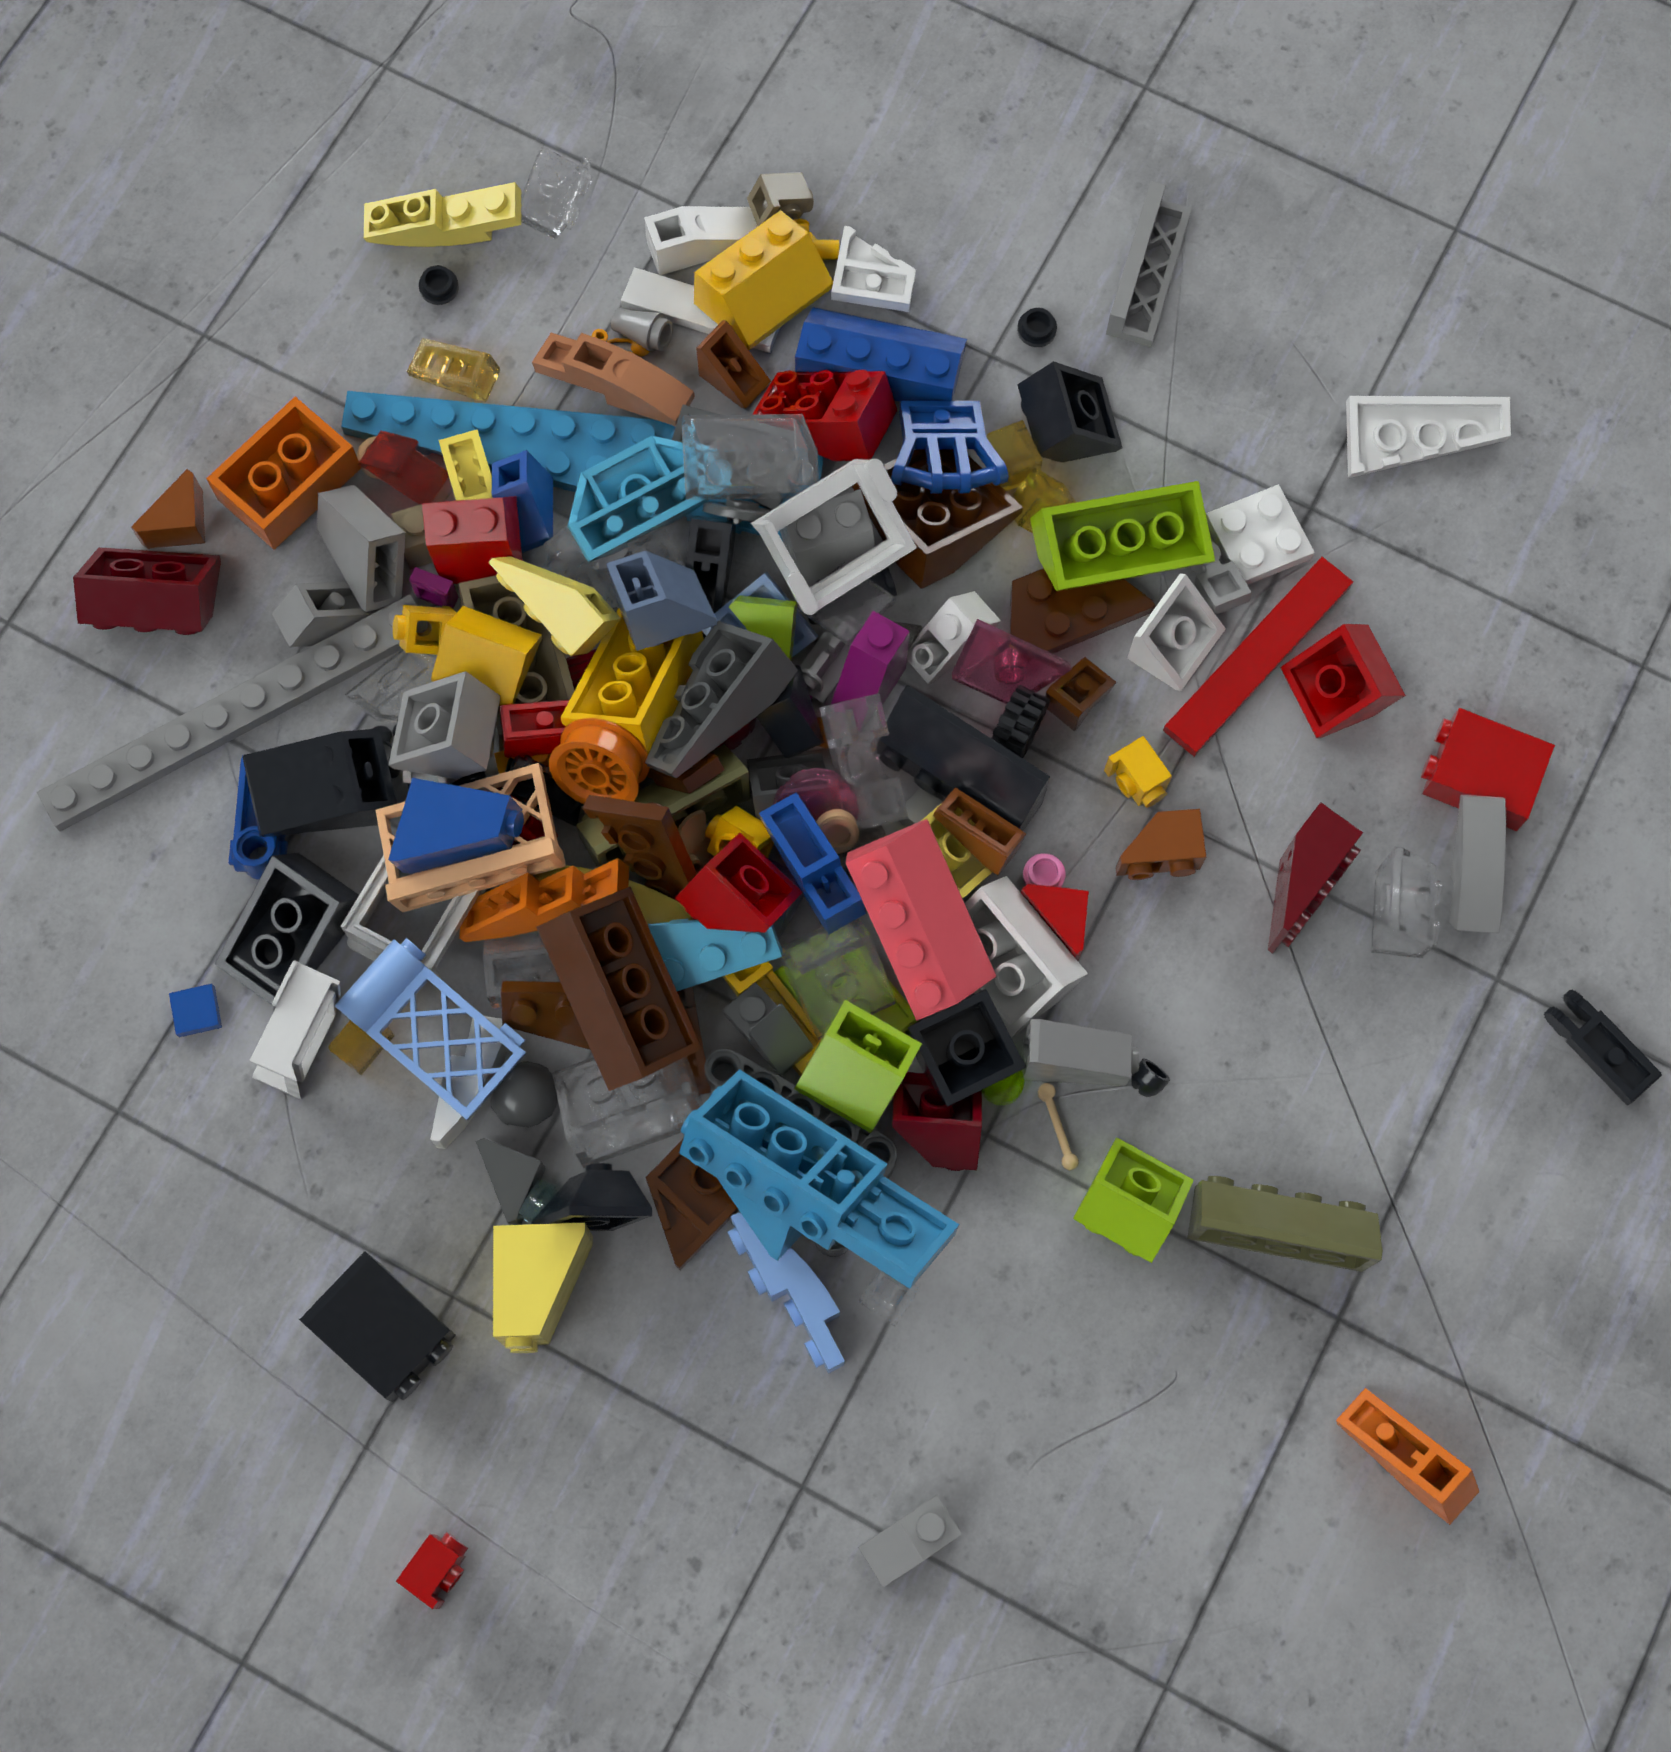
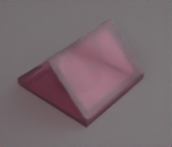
(999, 662)

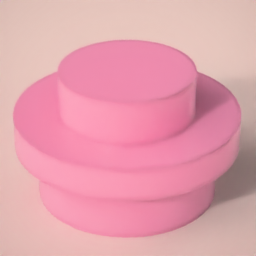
(1044, 870)

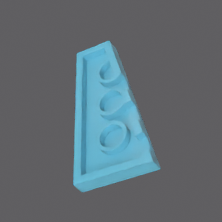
(704, 954)

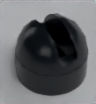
(1149, 1079)

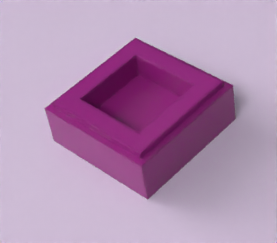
(433, 588)

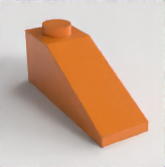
(1410, 1456)

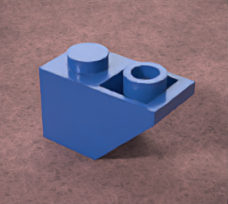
(533, 487)

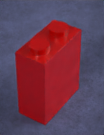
(1486, 760)

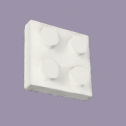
(1260, 534)

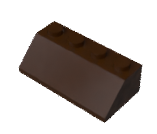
(619, 988)

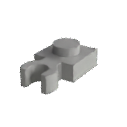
(1221, 584)

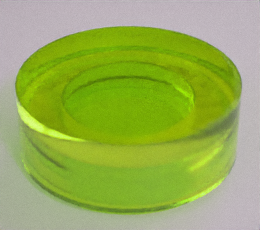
(1005, 1091)

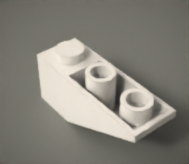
(694, 234)

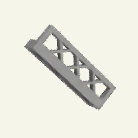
(1137, 258)

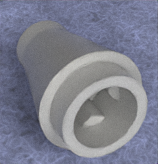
(644, 328)

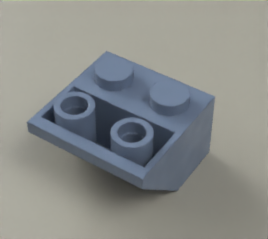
(658, 599)

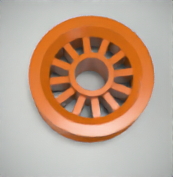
(598, 761)

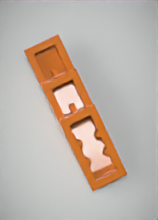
(527, 902)

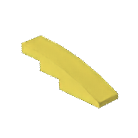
(467, 466)

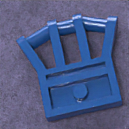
(946, 426)

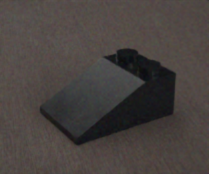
(288, 918)

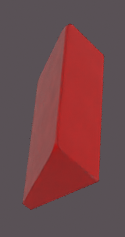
(531, 727)

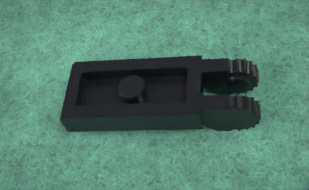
(1604, 1048)

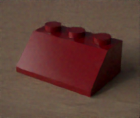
(147, 590)

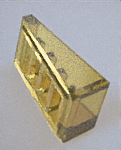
(477, 377)

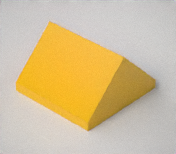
(487, 650)

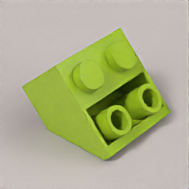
(857, 1066)

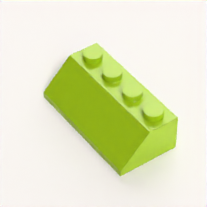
(1123, 536)

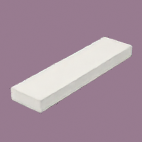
(675, 300)

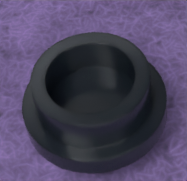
(438, 285)
(1037, 327)

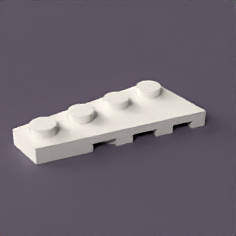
(1411, 429)

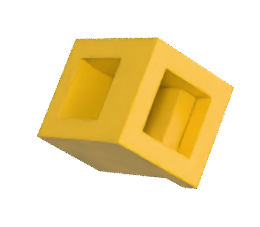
(428, 641)
(1139, 772)
(726, 827)

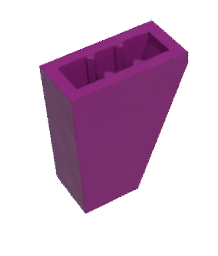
(874, 660)

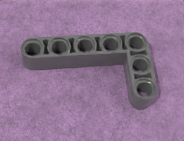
(786, 1089)

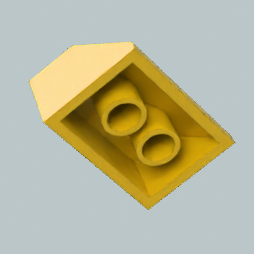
(762, 279)

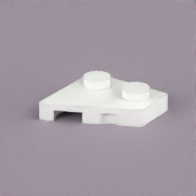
(871, 275)

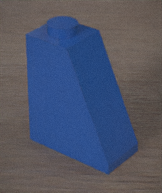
(452, 825)

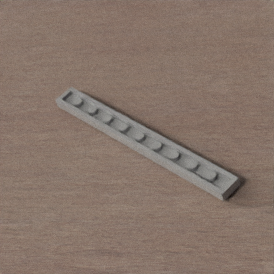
(224, 718)

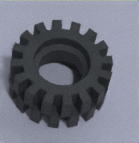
(1020, 720)

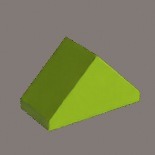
(768, 618)

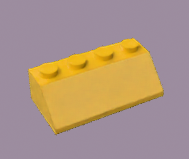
(633, 685)

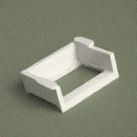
(879, 493)
(372, 944)
(296, 1028)

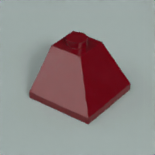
(939, 1133)

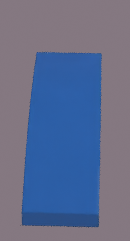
(813, 863)

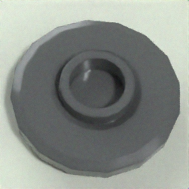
(735, 510)

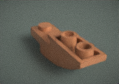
(618, 374)

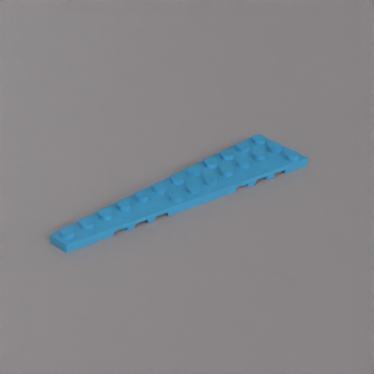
(557, 439)

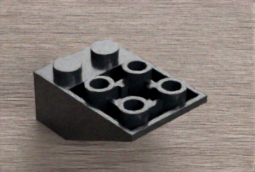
(320, 783)

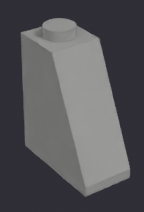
(364, 545)
(1077, 1054)

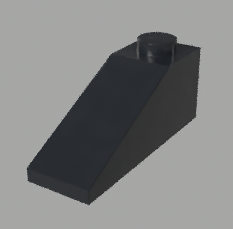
(711, 556)

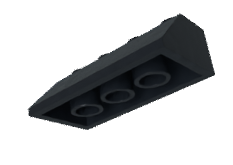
(950, 754)

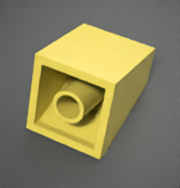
(534, 1280)

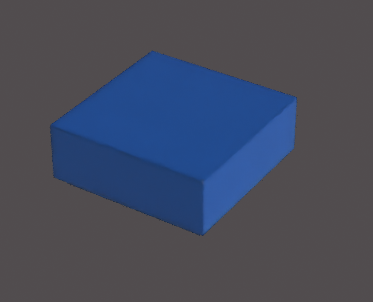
(195, 1010)

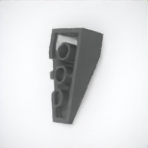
(730, 685)

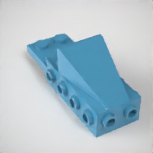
(809, 1180)

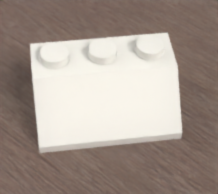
(1027, 956)

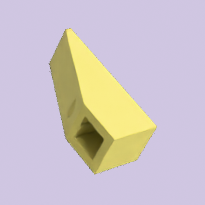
(567, 608)

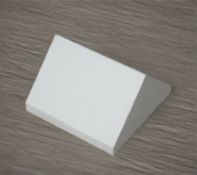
(1176, 635)

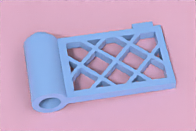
(389, 987)

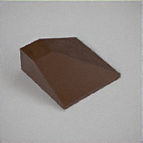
(946, 525)

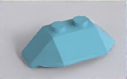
(629, 497)

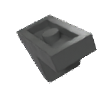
(768, 1028)

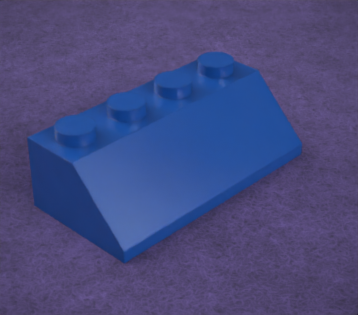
(916, 361)

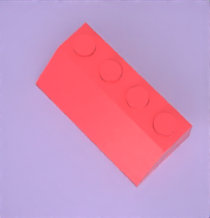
(920, 918)

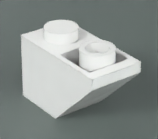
(946, 635)

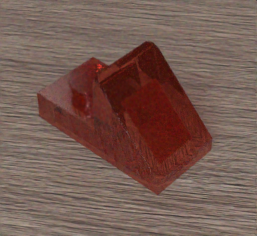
(402, 467)

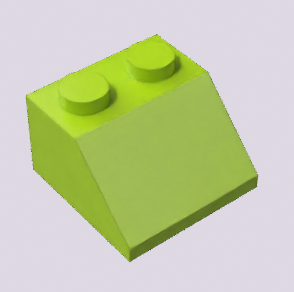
(1133, 1200)

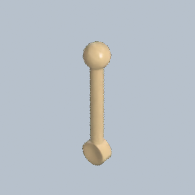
(1046, 1093)

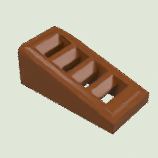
(991, 848)

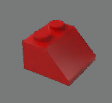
(469, 534)
(1342, 679)
(738, 890)

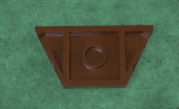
(1070, 616)
(688, 1204)

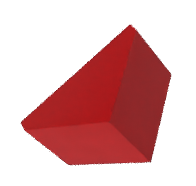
(1062, 911)

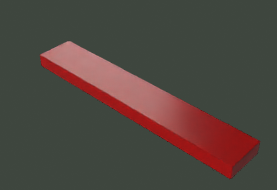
(1257, 656)

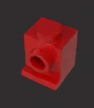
(434, 1569)

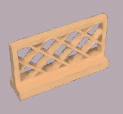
(483, 872)

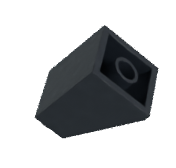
(379, 1328)

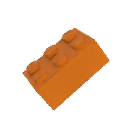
(281, 470)

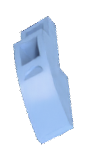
(790, 1275)

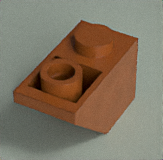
(1166, 844)

